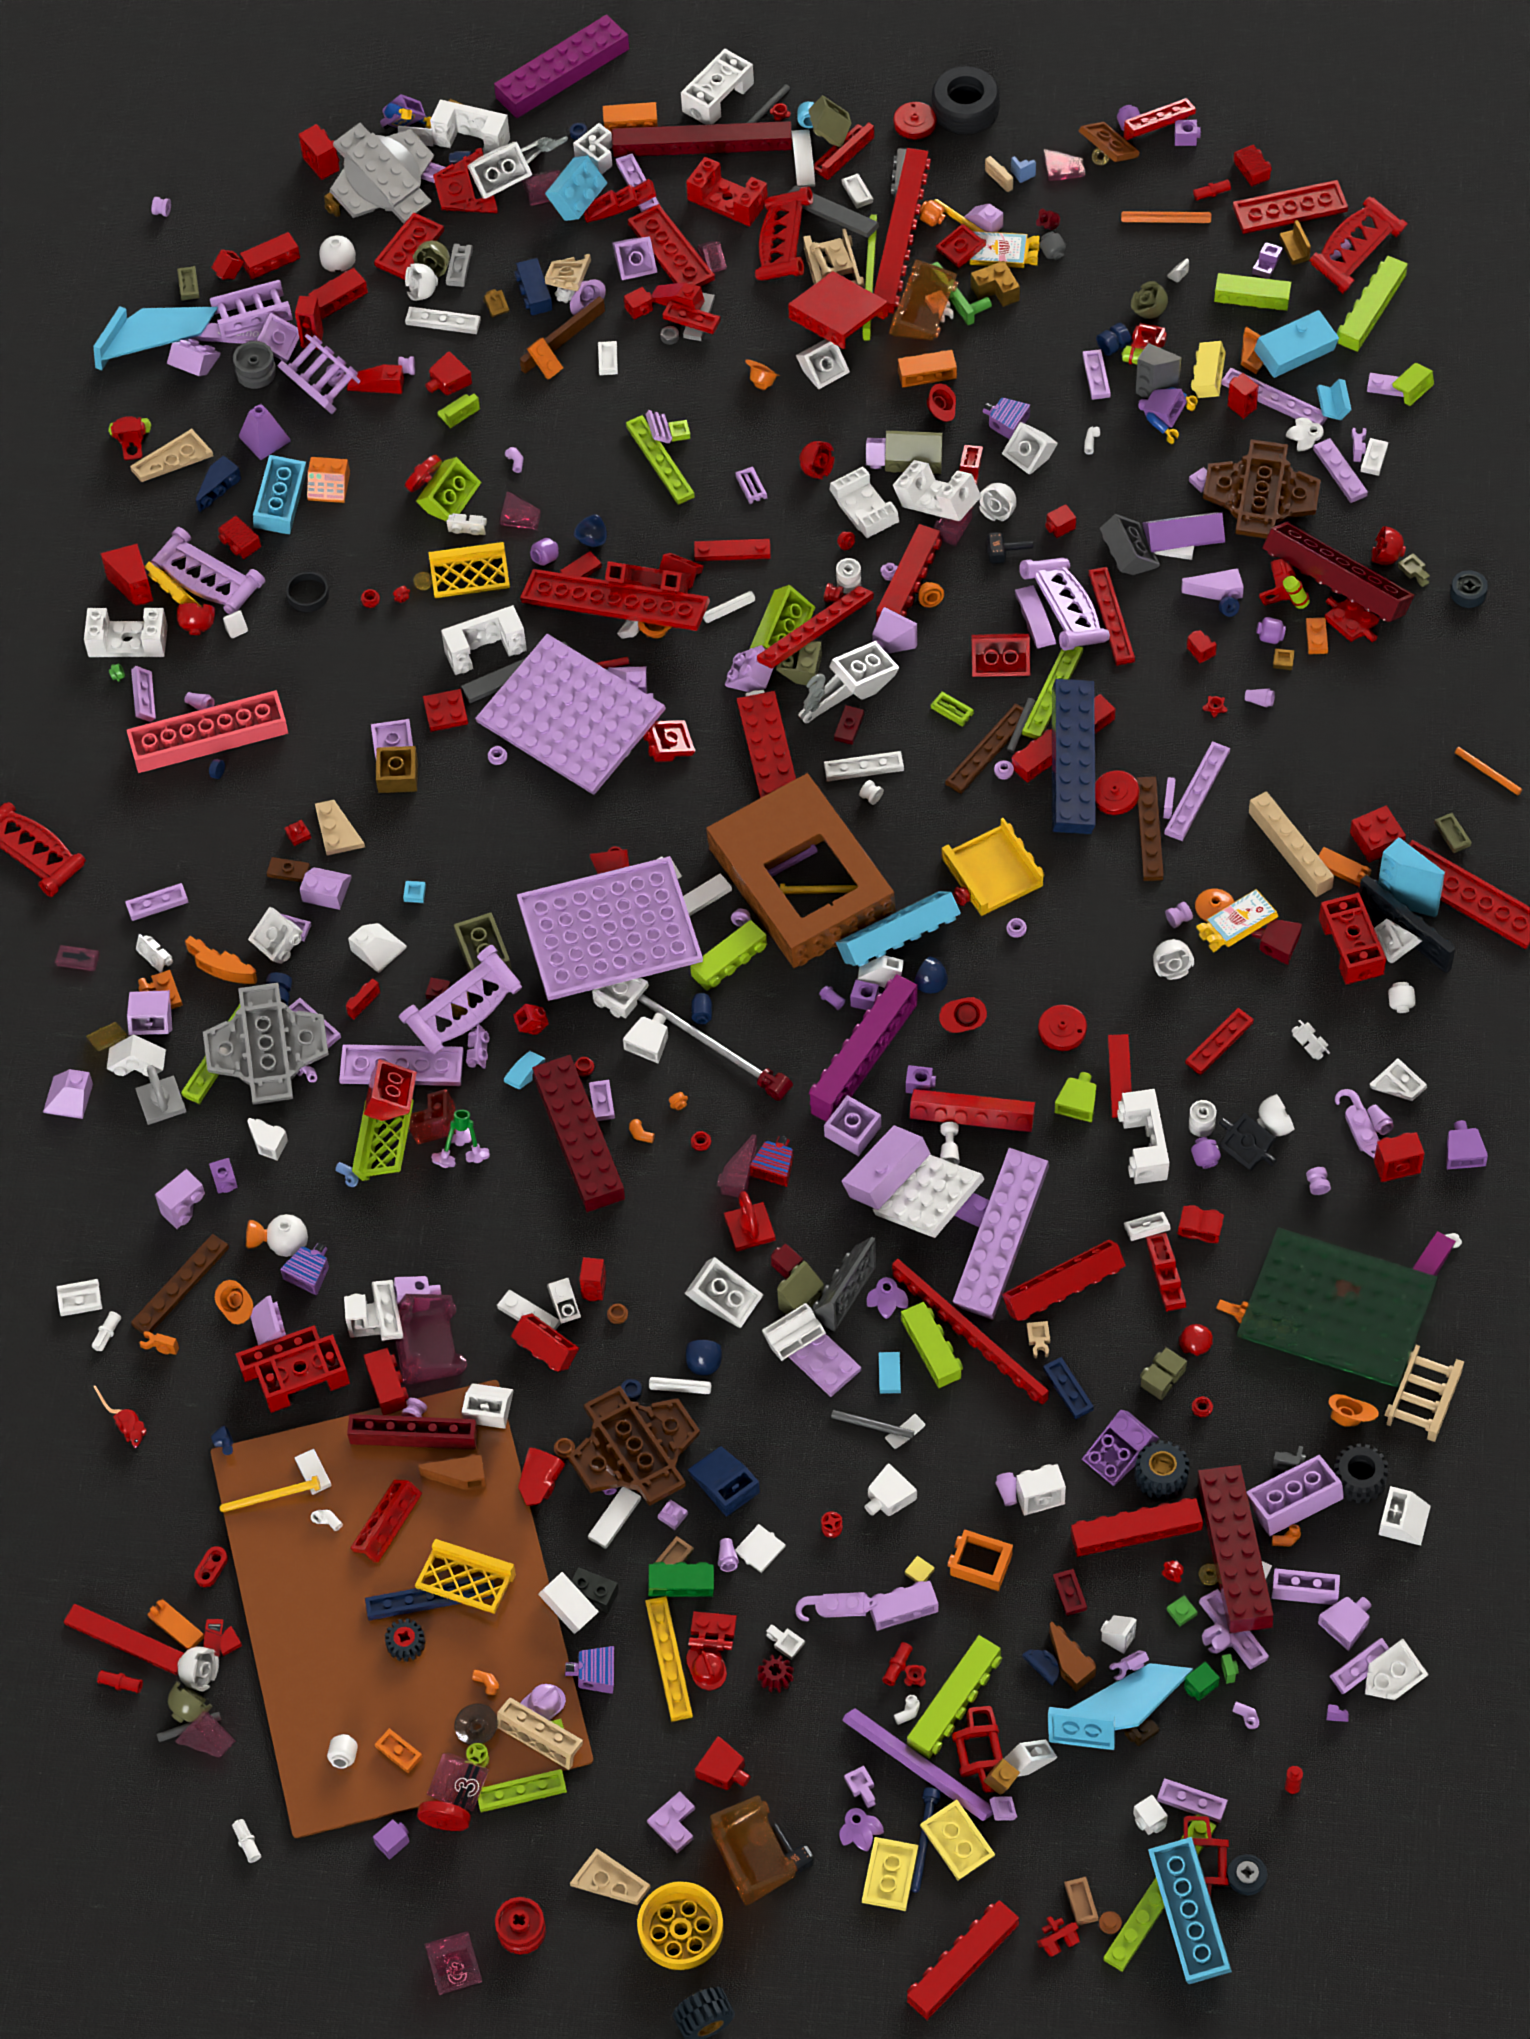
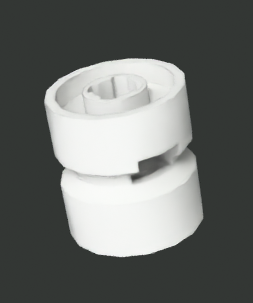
(848, 574)
(1202, 1118)

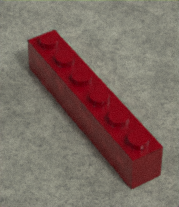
(412, 1431)

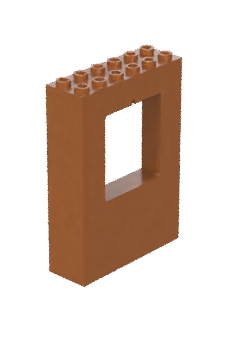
(779, 829)

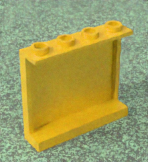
(994, 868)

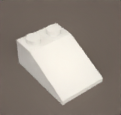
(723, 1292)

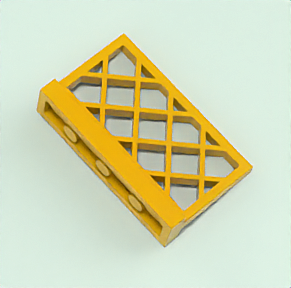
(464, 556)
(476, 1563)

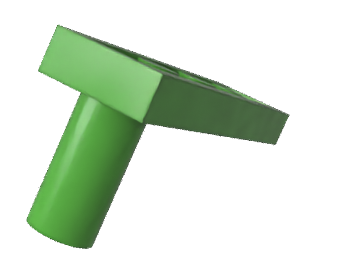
(965, 309)

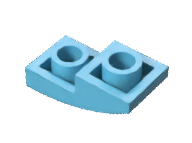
(522, 1071)

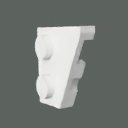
(1395, 940)
(1399, 1081)

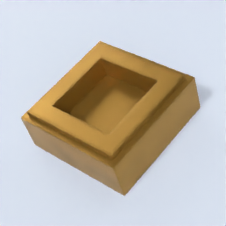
(1283, 659)

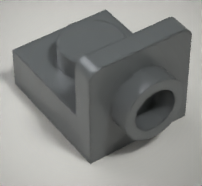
(1285, 1461)

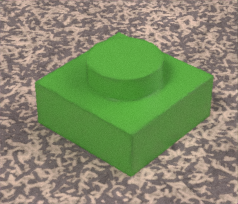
(1182, 1611)
(1229, 1668)

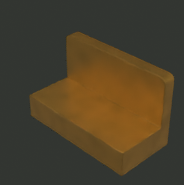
(1296, 244)

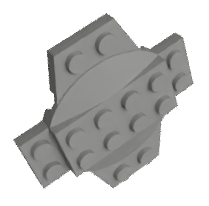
(381, 172)
(265, 1043)

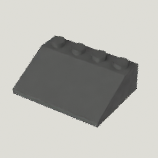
(846, 1285)

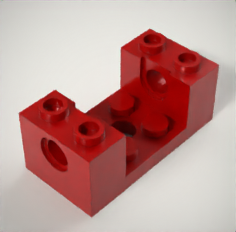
(709, 190)
(1360, 953)
(280, 1379)

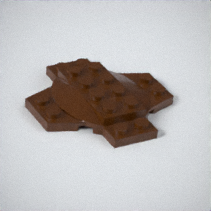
(1261, 489)
(634, 1445)

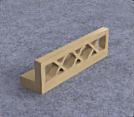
(538, 1732)

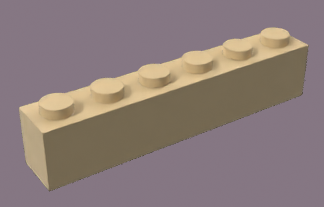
(1291, 844)

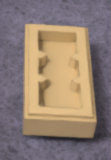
(999, 174)

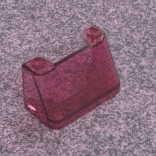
(427, 1339)

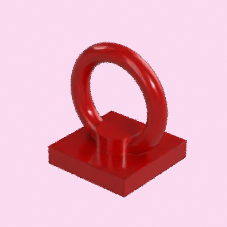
(749, 1224)

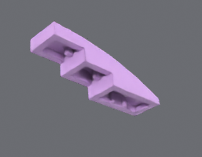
(1035, 616)

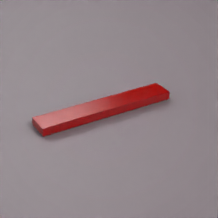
(1111, 616)
(123, 1638)

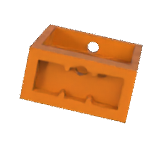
(990, 1581)

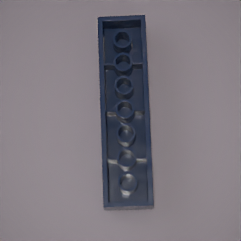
(1073, 756)

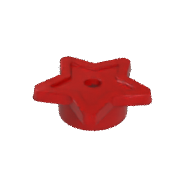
(1215, 701)

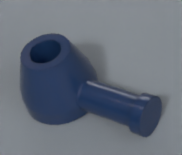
(223, 1439)

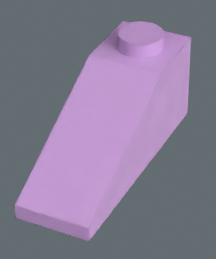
(1214, 585)

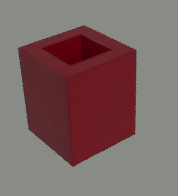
(784, 1260)

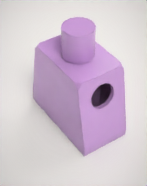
(414, 1285)
(1346, 1620)

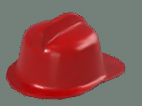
(942, 402)
(963, 1014)
(706, 1667)

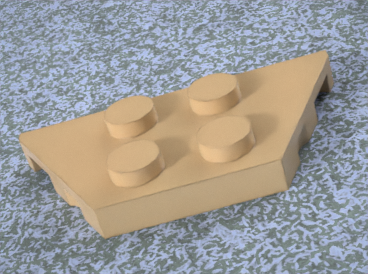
(567, 273)

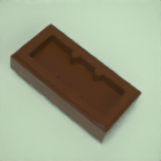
(287, 869)

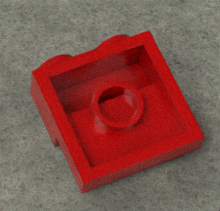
(669, 740)

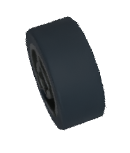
(1469, 597)

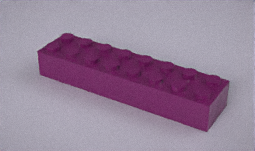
(561, 66)
(864, 1047)

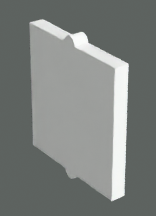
(760, 1548)

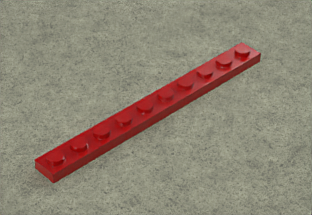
(974, 1336)

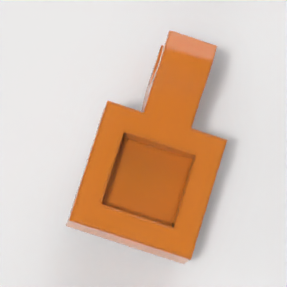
(162, 1343)

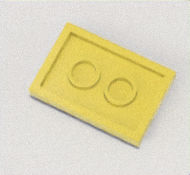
(957, 1840)
(890, 1874)

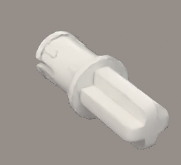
(106, 1331)
(246, 1841)

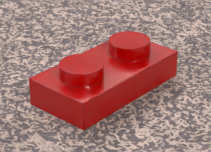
(367, 994)

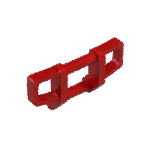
(978, 1731)
(1222, 1845)

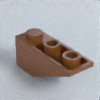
(461, 1472)
(1072, 1663)

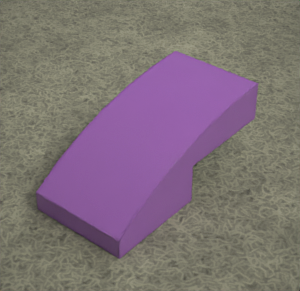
(1267, 260)

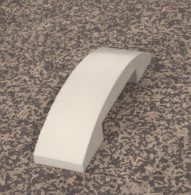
(803, 158)

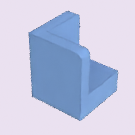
(1023, 170)

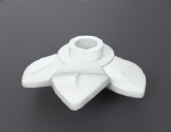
(1303, 434)

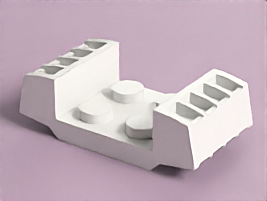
(863, 503)

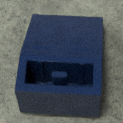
(725, 1480)

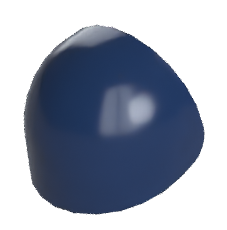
(591, 531)
(931, 976)
(703, 1356)

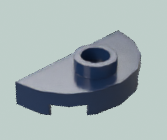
(1044, 1664)

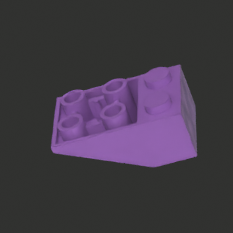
(1119, 1447)

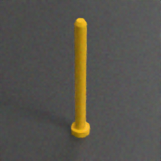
(816, 889)
(314, 1483)

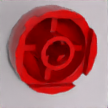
(817, 459)
(1388, 547)
(195, 618)

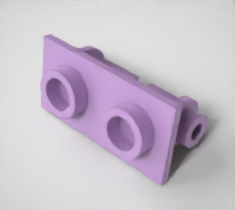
(478, 1039)

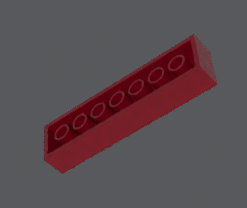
(1338, 572)
(578, 1133)
(1235, 1549)

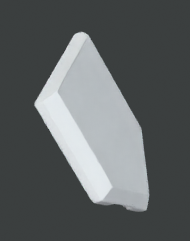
(1394, 1672)

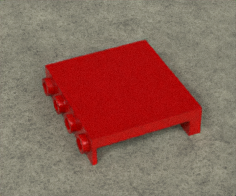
(836, 308)

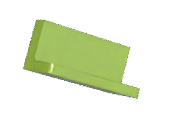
(1414, 383)
(459, 410)

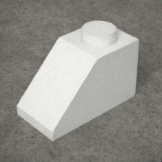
(1119, 1632)
(1030, 1756)

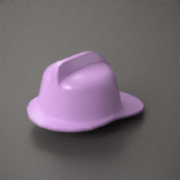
(587, 293)
(545, 1700)

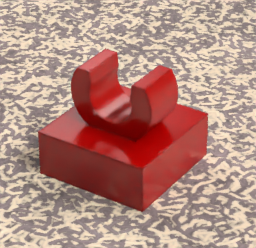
(297, 832)

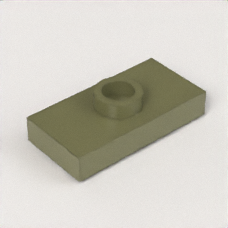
(188, 283)
(1452, 832)

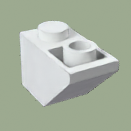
(880, 970)
(268, 1139)
(563, 1300)

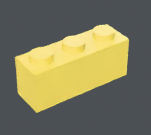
(1208, 369)

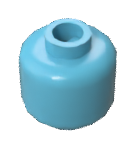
(803, 115)

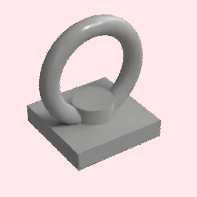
(160, 1097)

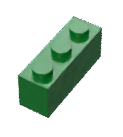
(681, 1579)

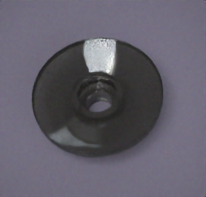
(472, 1716)

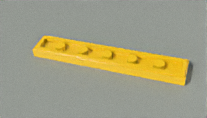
(668, 1659)

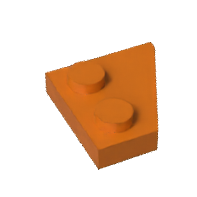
(1249, 358)

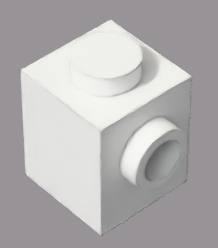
(1150, 1815)

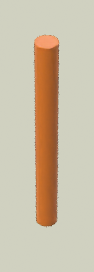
(1488, 771)

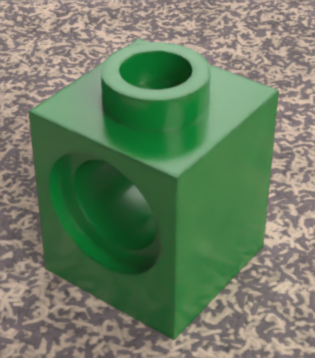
(1201, 1681)

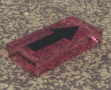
(77, 958)

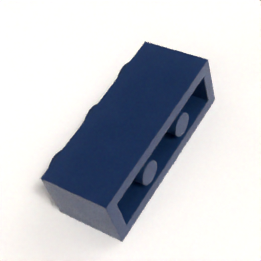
(533, 287)

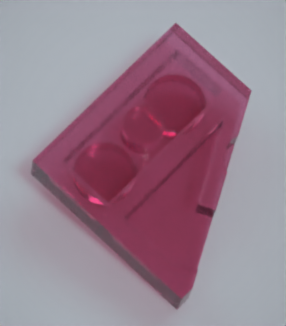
(1063, 166)
(519, 513)
(207, 1736)

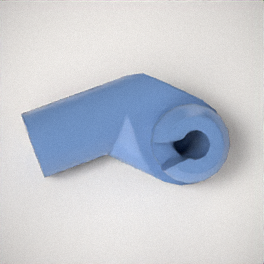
(351, 1179)

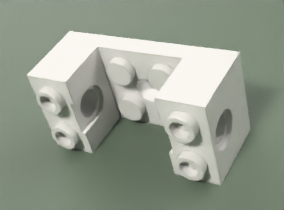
(703, 95)
(456, 118)
(923, 493)
(480, 631)
(106, 637)
(1138, 1110)

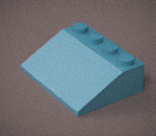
(1411, 878)

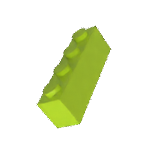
(1252, 291)
(729, 955)
(931, 1344)

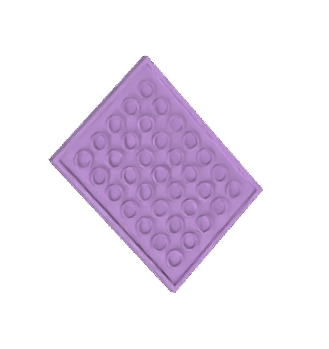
(570, 714)
(609, 928)

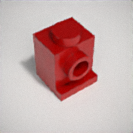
(1201, 646)

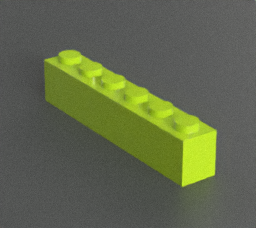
(1372, 303)
(954, 1696)

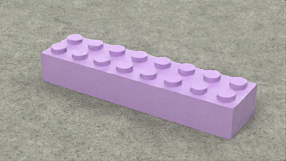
(1001, 1233)

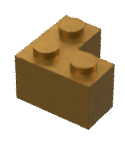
(996, 280)

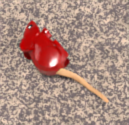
(127, 1422)

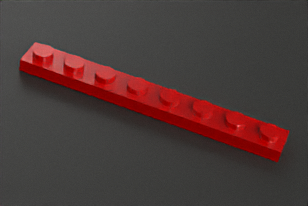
(815, 627)

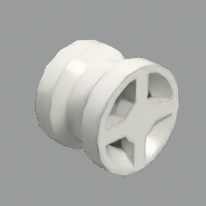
(871, 792)

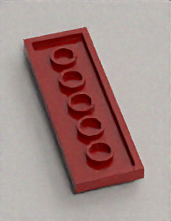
(1289, 206)
(671, 247)
(766, 741)

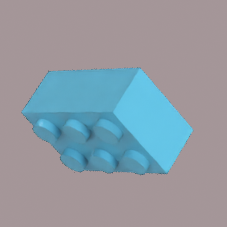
(576, 188)

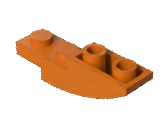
(222, 966)

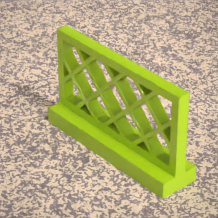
(367, 1142)

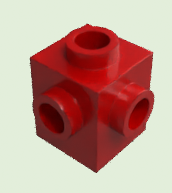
(531, 1019)

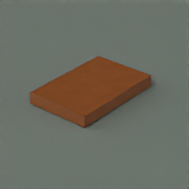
(1109, 141)

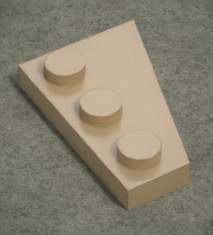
(610, 1879)

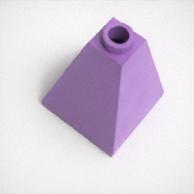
(262, 432)

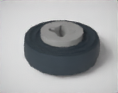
(1244, 1882)

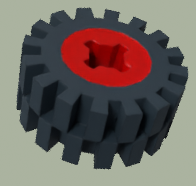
(408, 1646)

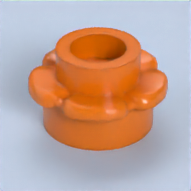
(678, 1101)

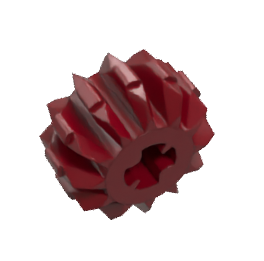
(775, 1665)

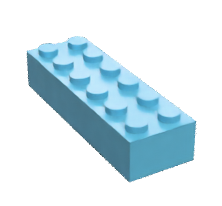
(897, 928)
(1189, 1910)

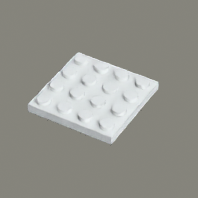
(931, 1196)

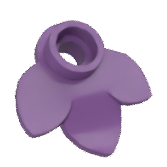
(887, 1300)
(861, 1832)

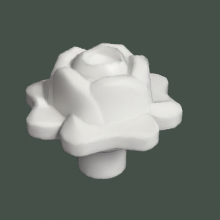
(564, 294)

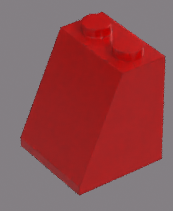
(127, 573)

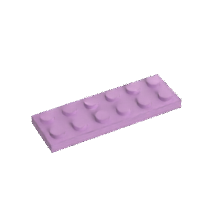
(431, 1069)

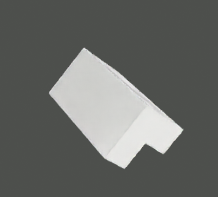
(793, 1331)
(568, 1603)

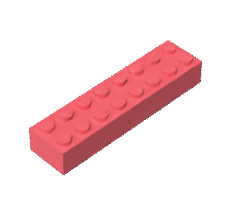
(207, 731)

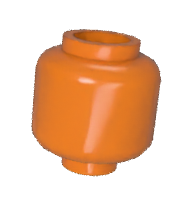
(932, 213)

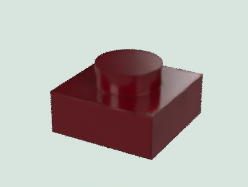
(436, 987)

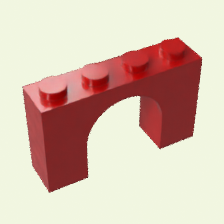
(647, 577)

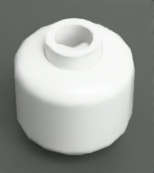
(1401, 997)
(342, 1751)

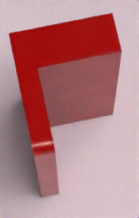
(679, 564)

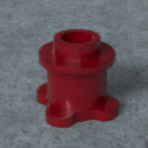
(1048, 219)

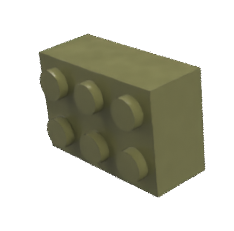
(476, 935)

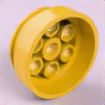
(676, 1898)

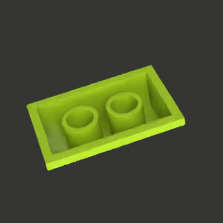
(448, 489)

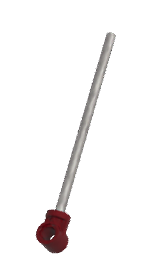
(775, 1087)

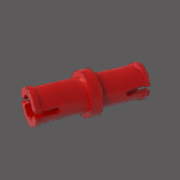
(1212, 190)
(897, 1664)
(120, 1681)

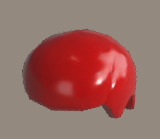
(1196, 1339)

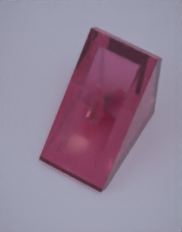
(712, 255)

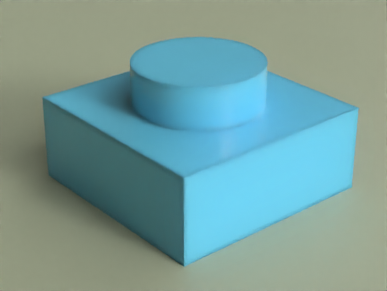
(414, 891)

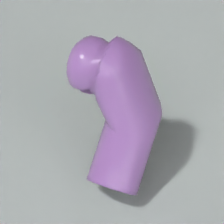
(513, 453)
(310, 1073)
(1249, 1714)

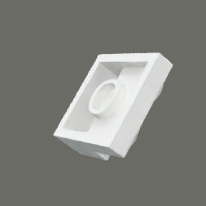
(276, 936)
(620, 997)

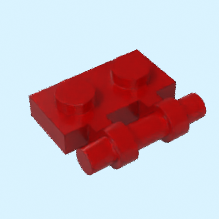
(712, 1625)

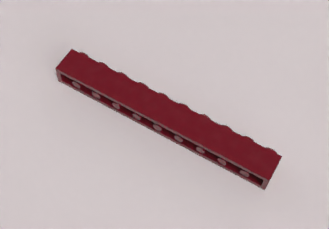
(702, 139)

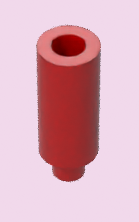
(1293, 1779)

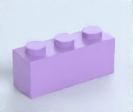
(1305, 1586)
(904, 1605)

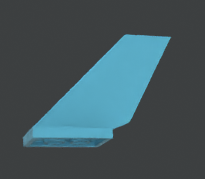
(148, 330)
(1115, 1707)

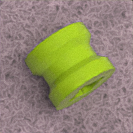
(476, 1751)

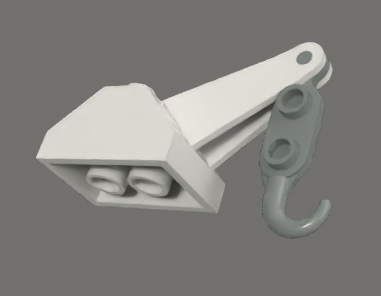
(507, 165)
(856, 673)

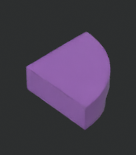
(1335, 1714)

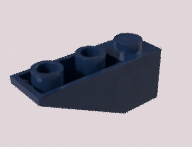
(218, 480)

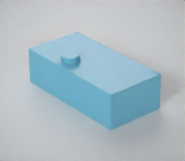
(1296, 343)
(279, 494)

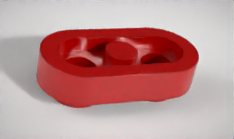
(209, 1567)

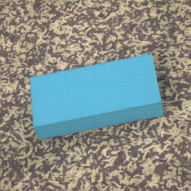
(889, 1372)

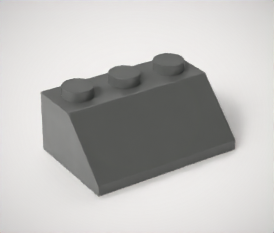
(1157, 370)
(1128, 545)

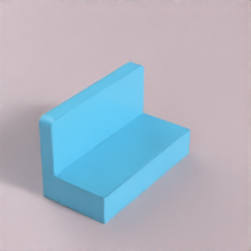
(1334, 400)

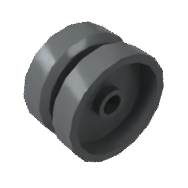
(254, 364)

